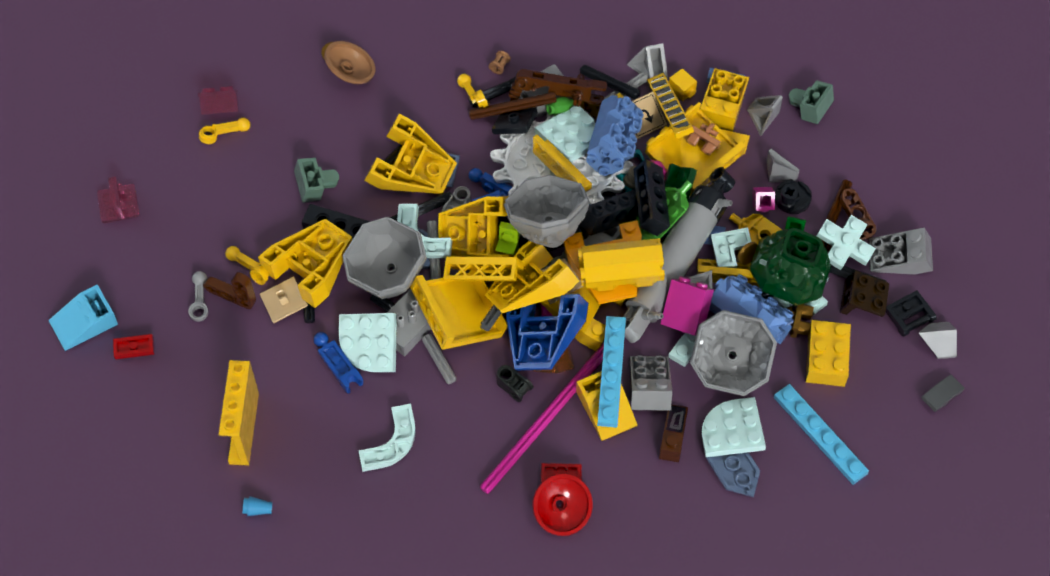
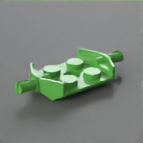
(677, 206)

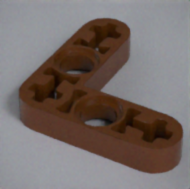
(866, 218)
(240, 292)

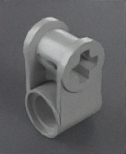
(454, 200)

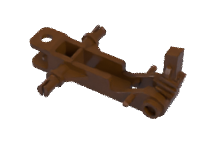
(575, 88)

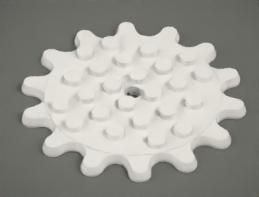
(523, 164)

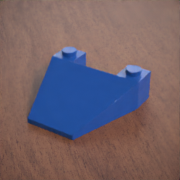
(542, 340)

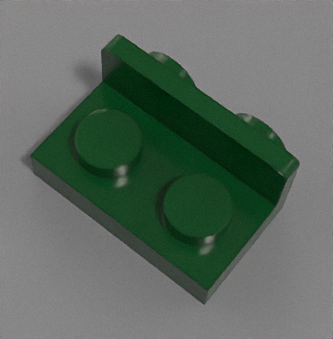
(677, 176)

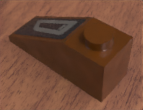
(673, 433)

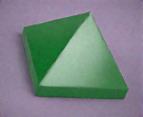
(795, 223)

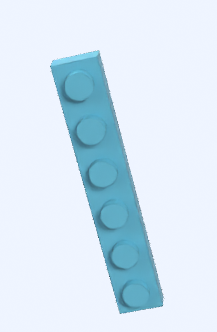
(611, 372)
(821, 434)

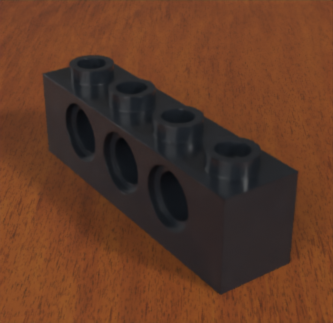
(651, 197)
(610, 213)
(343, 221)

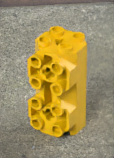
(620, 264)

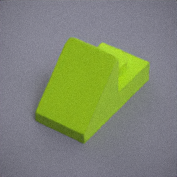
(508, 239)

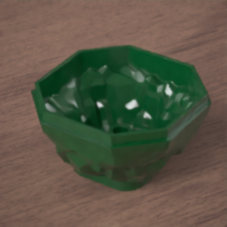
(791, 266)

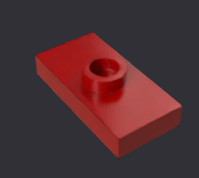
(551, 469)

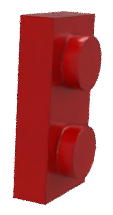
(133, 346)

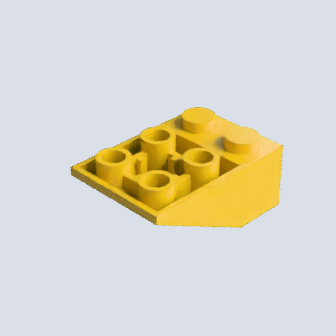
(724, 98)
(589, 394)

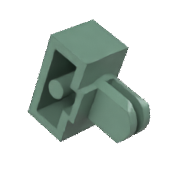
(813, 101)
(313, 180)

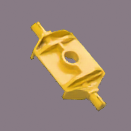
(756, 224)

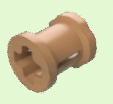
(499, 62)

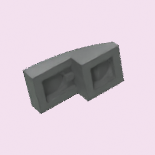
(942, 393)

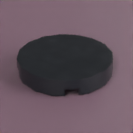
(802, 200)

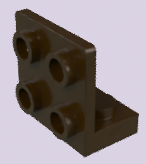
(865, 294)

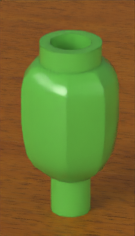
(562, 105)

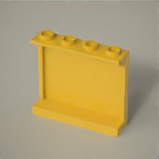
(677, 151)
(456, 310)
(239, 411)

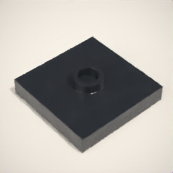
(515, 122)

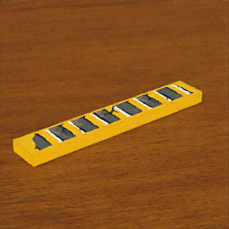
(670, 106)

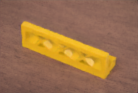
(558, 162)
(481, 264)
(723, 272)

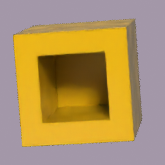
(683, 85)

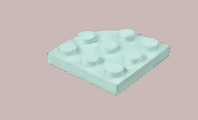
(568, 132)
(369, 340)
(733, 428)

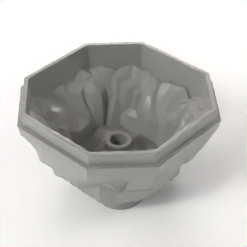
(547, 209)
(738, 334)

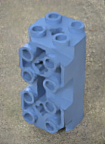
(614, 135)
(741, 297)

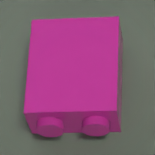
(686, 305)

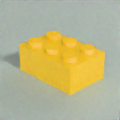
(828, 353)

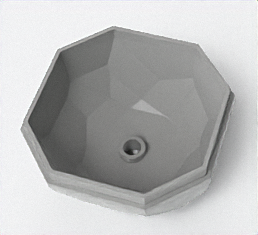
(376, 249)

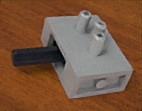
(410, 320)

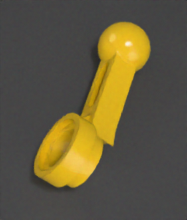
(464, 81)
(241, 124)
(257, 273)

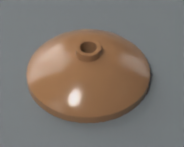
(349, 62)

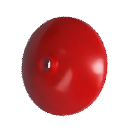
(574, 508)

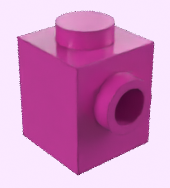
(763, 199)

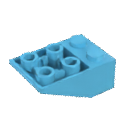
(83, 318)

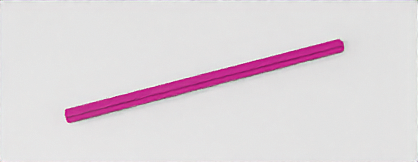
(541, 423)

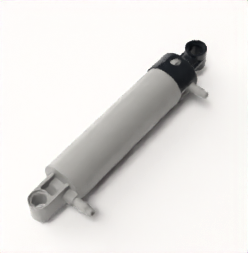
(680, 250)

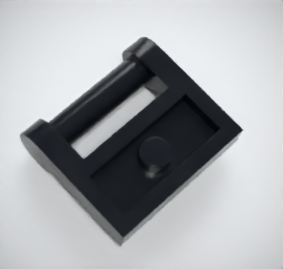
(908, 307)

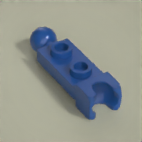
(488, 182)
(337, 361)

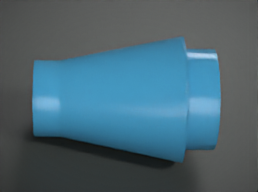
(255, 506)

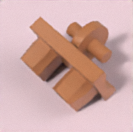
(710, 142)

